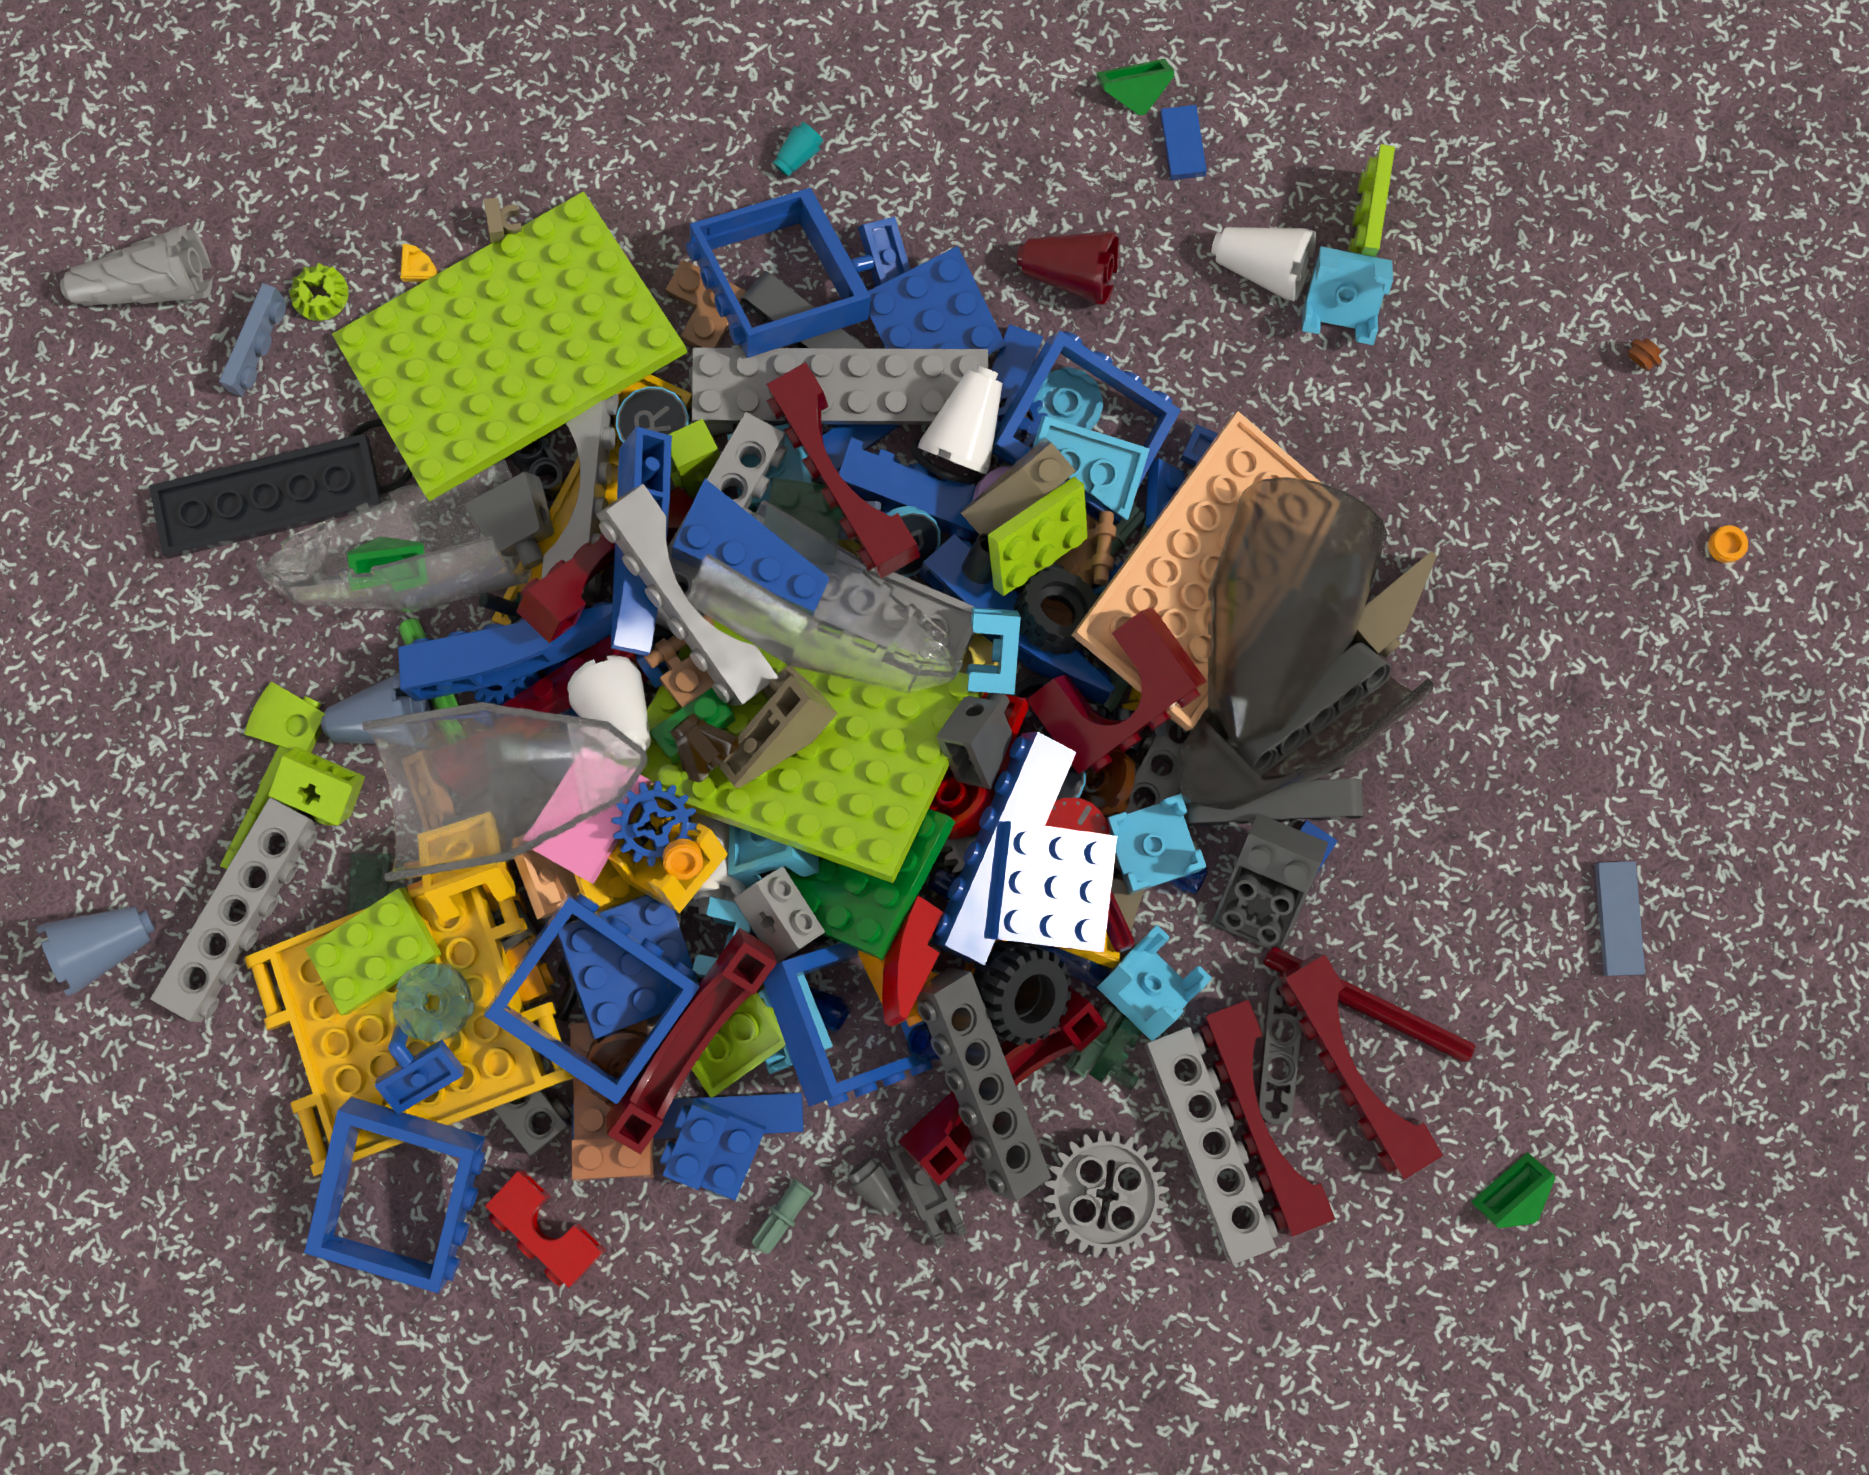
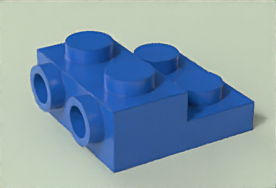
(712, 1149)

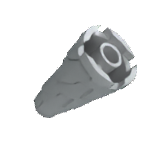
(146, 272)

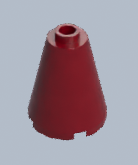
(1073, 263)

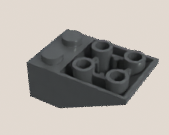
(1269, 883)

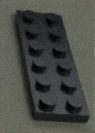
(265, 496)

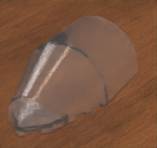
(455, 563)
(855, 630)
(495, 782)

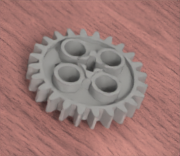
(1141, 1199)

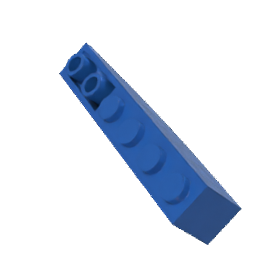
(646, 461)
(944, 573)
(493, 654)

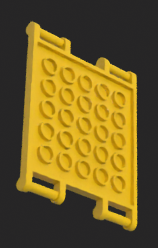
(351, 1050)

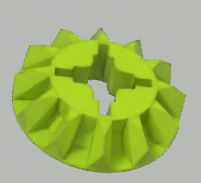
(321, 307)

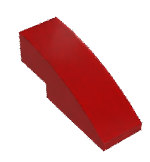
(909, 961)

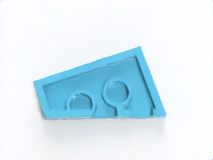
(1102, 462)

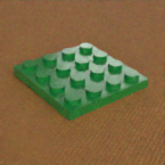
(867, 909)

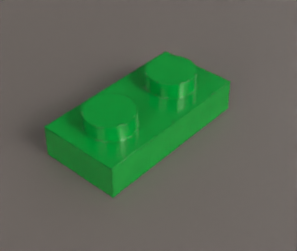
(705, 706)

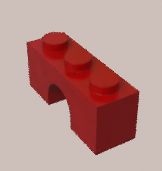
(517, 1209)

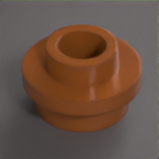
(1645, 353)

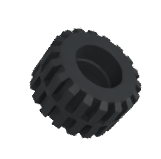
(1040, 998)

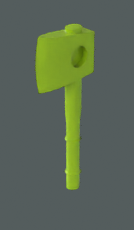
(284, 722)

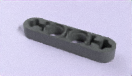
(1272, 1049)

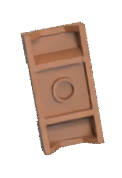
(593, 1151)

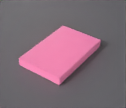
(588, 845)

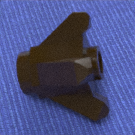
(701, 746)

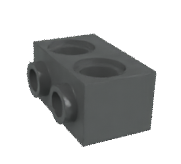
(521, 1118)

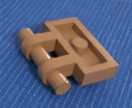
(1084, 561)
(684, 678)

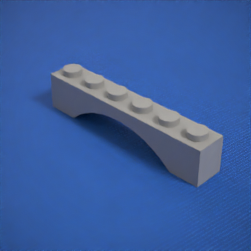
(594, 440)
(640, 532)

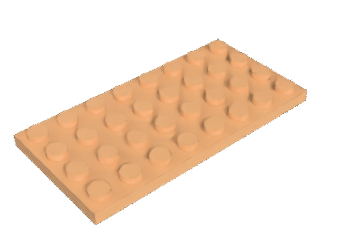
(1180, 553)

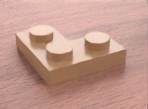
(705, 325)

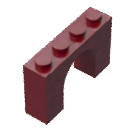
(1166, 680)

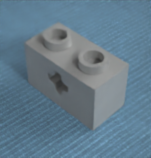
(779, 914)

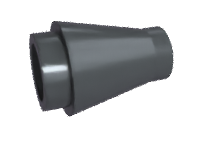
(874, 1186)

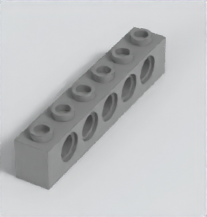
(749, 438)
(177, 988)
(1237, 1242)

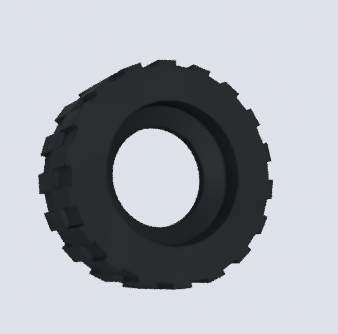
(1037, 626)

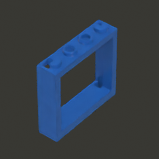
(761, 219)
(1101, 366)
(803, 1038)
(555, 1050)
(323, 1242)

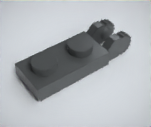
(926, 1196)

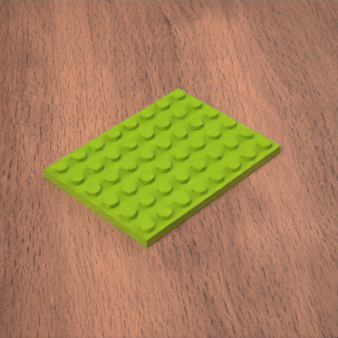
(508, 345)
(846, 794)

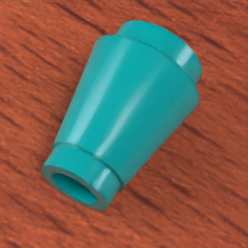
(798, 148)

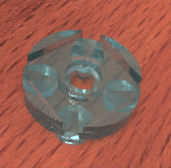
(454, 1003)

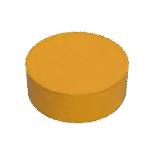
(1728, 544)
(682, 859)

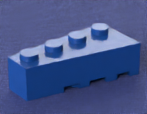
(887, 481)
(739, 540)

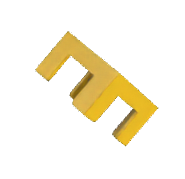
(655, 880)
(441, 886)

